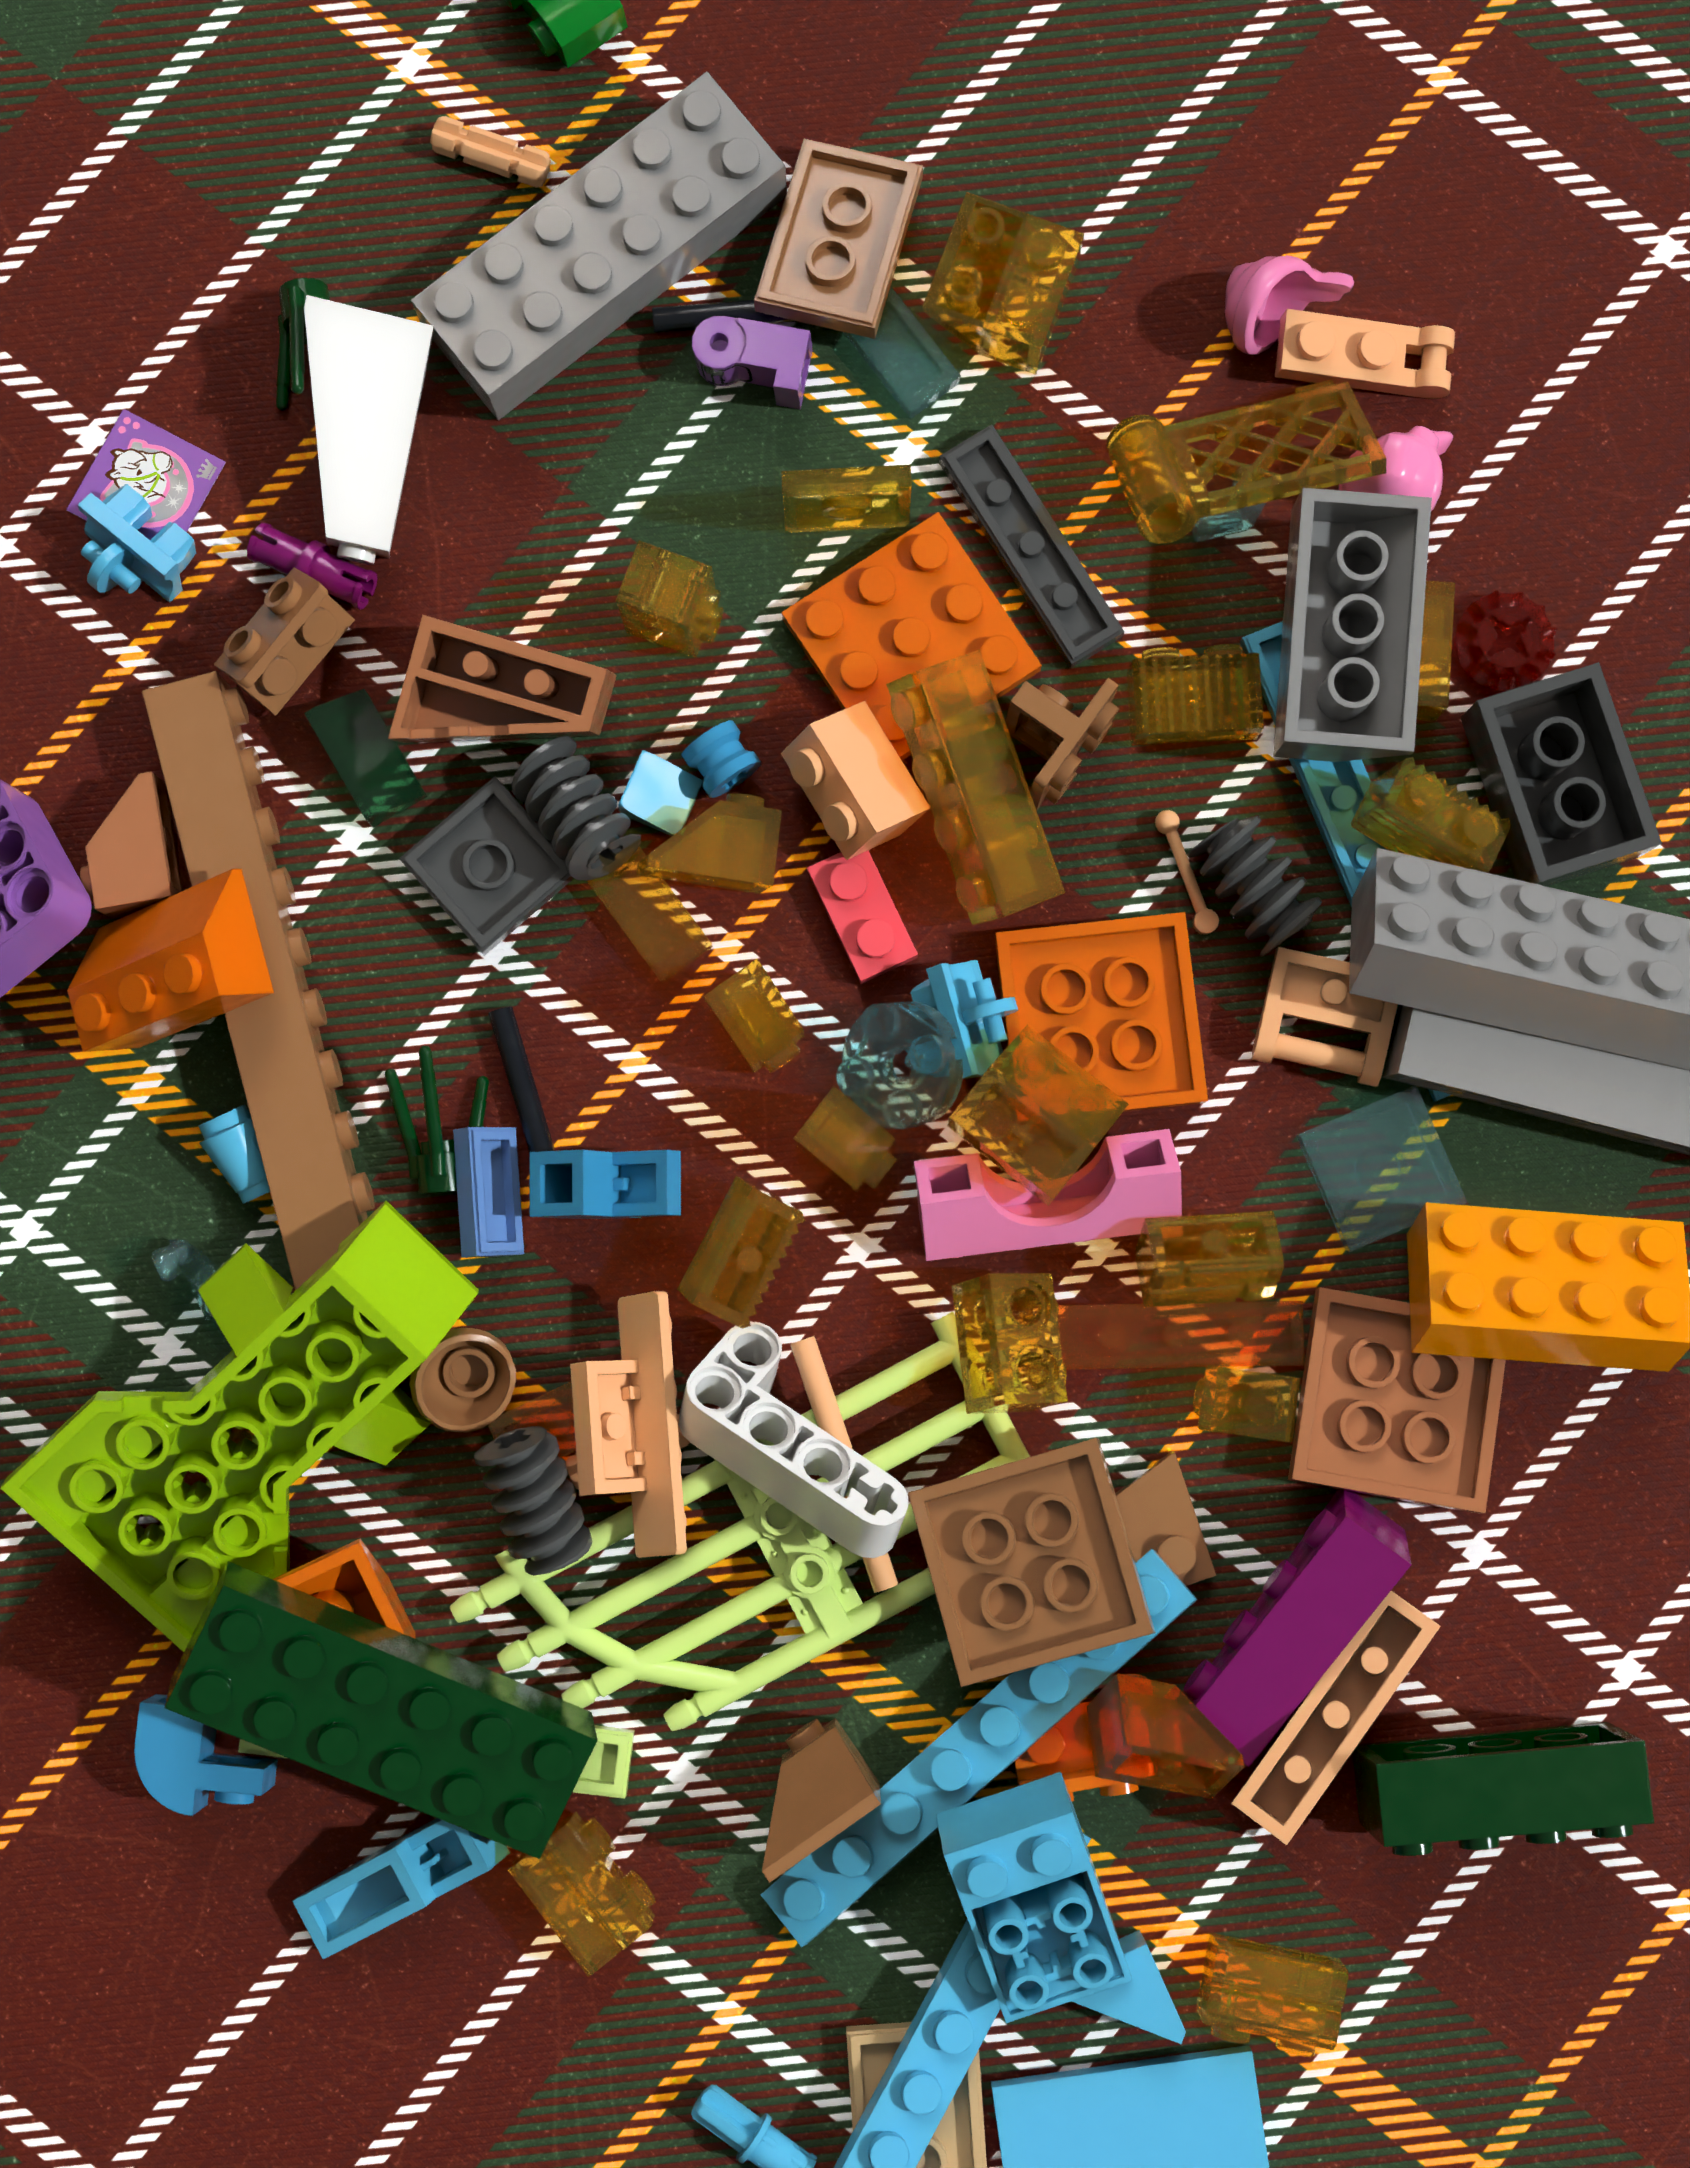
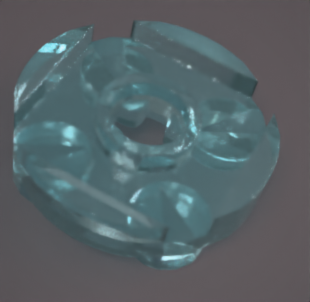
(869, 1072)

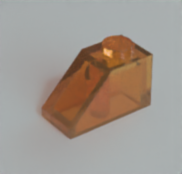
(1158, 1739)

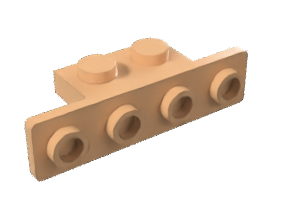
(631, 1426)

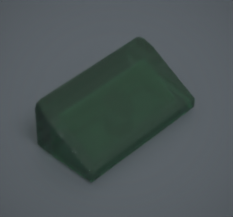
(365, 757)

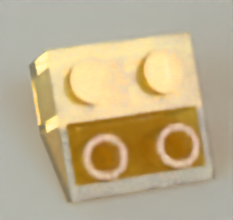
(1003, 281)
(1036, 1114)

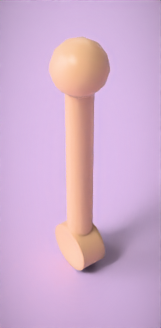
(1205, 919)

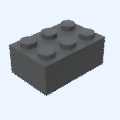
(1561, 776)

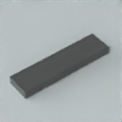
(1031, 546)

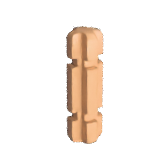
(490, 151)

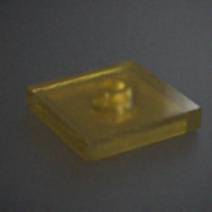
(846, 498)

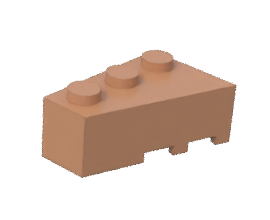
(495, 689)

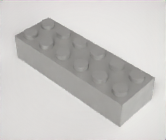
(602, 245)
(1522, 957)

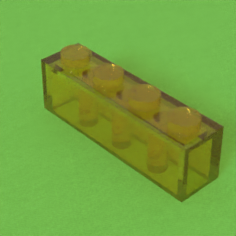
(975, 788)

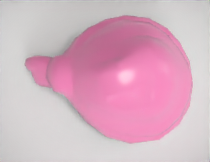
(1263, 291)
(1411, 465)

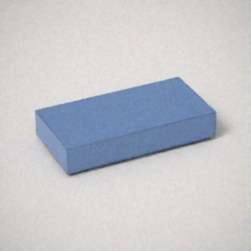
(488, 1191)

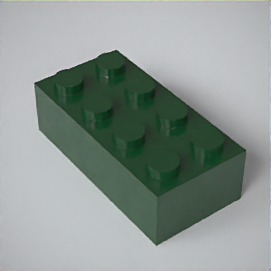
(1502, 1787)

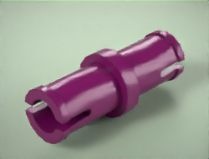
(337, 575)

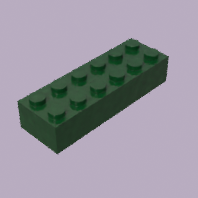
(382, 1710)

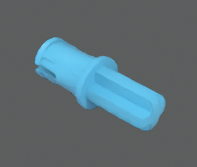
(747, 2132)

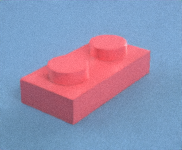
(862, 914)

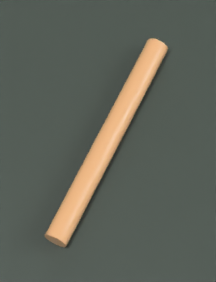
(830, 1420)

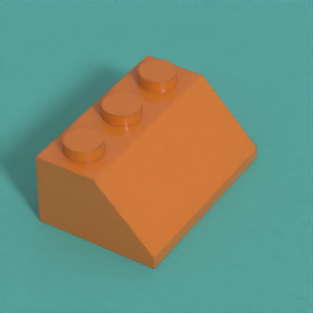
(170, 967)

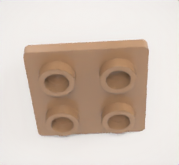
(1046, 726)

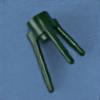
(293, 335)
(436, 1162)

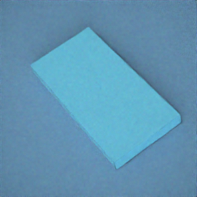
(1136, 2115)

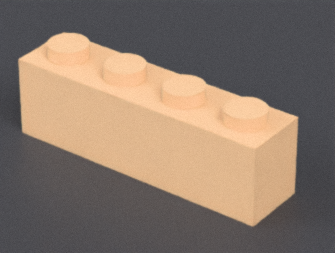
(1335, 1717)

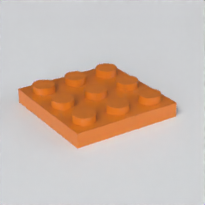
(903, 613)
(1112, 1002)

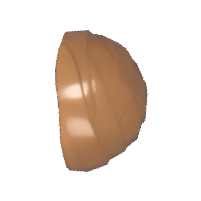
(464, 1381)

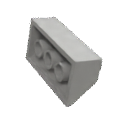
(1352, 626)

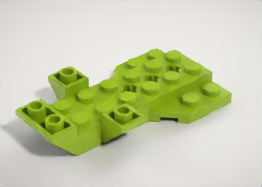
(299, 1376)

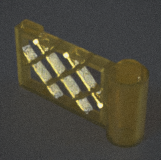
(1169, 479)

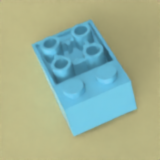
(1032, 1897)

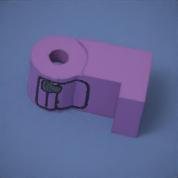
(754, 353)

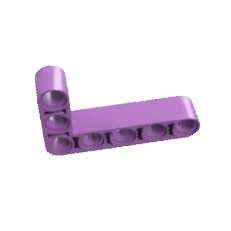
(39, 890)

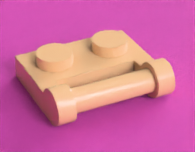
(1318, 992)

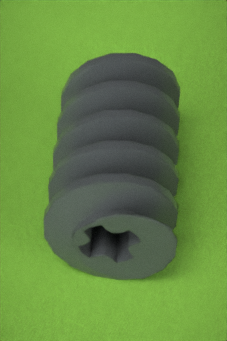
(572, 810)
(1256, 882)
(537, 1496)

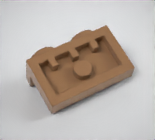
(284, 640)

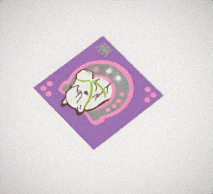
(158, 466)

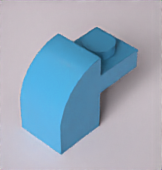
(605, 1184)
(180, 1763)

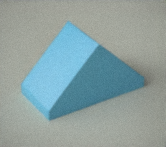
(1141, 2001)

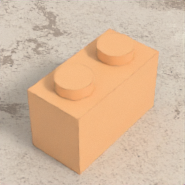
(855, 780)

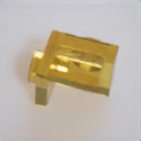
(1247, 1403)

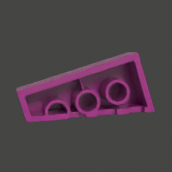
(1300, 1622)

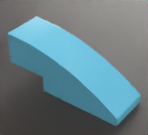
(394, 1883)

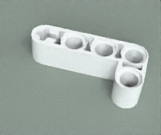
(876, 1501)

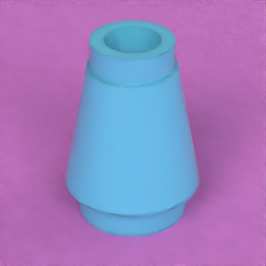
(235, 1152)

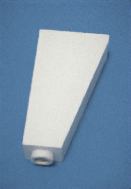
(366, 407)

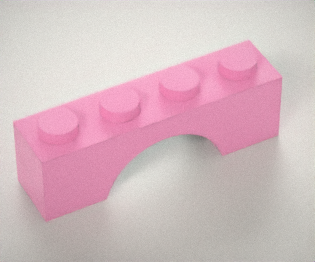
(977, 1212)

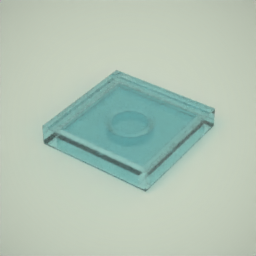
(1380, 1167)

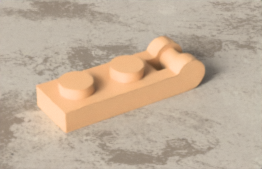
(1364, 353)

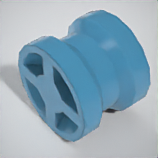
(721, 759)

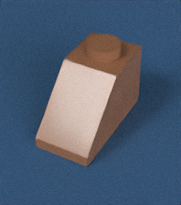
(134, 852)

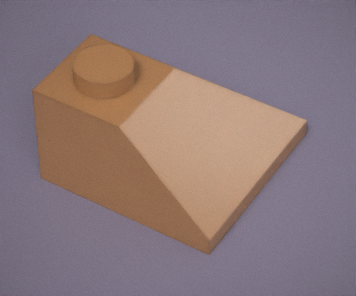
(818, 1794)

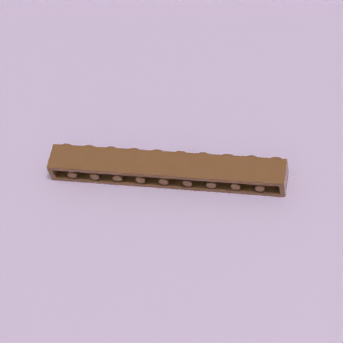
(277, 1037)

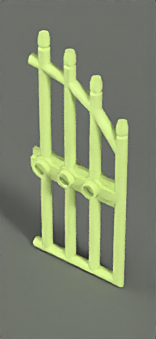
(802, 1558)

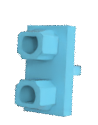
(124, 554)
(971, 1010)

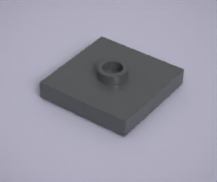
(488, 866)

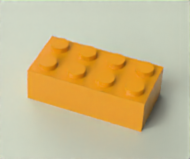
(1548, 1287)

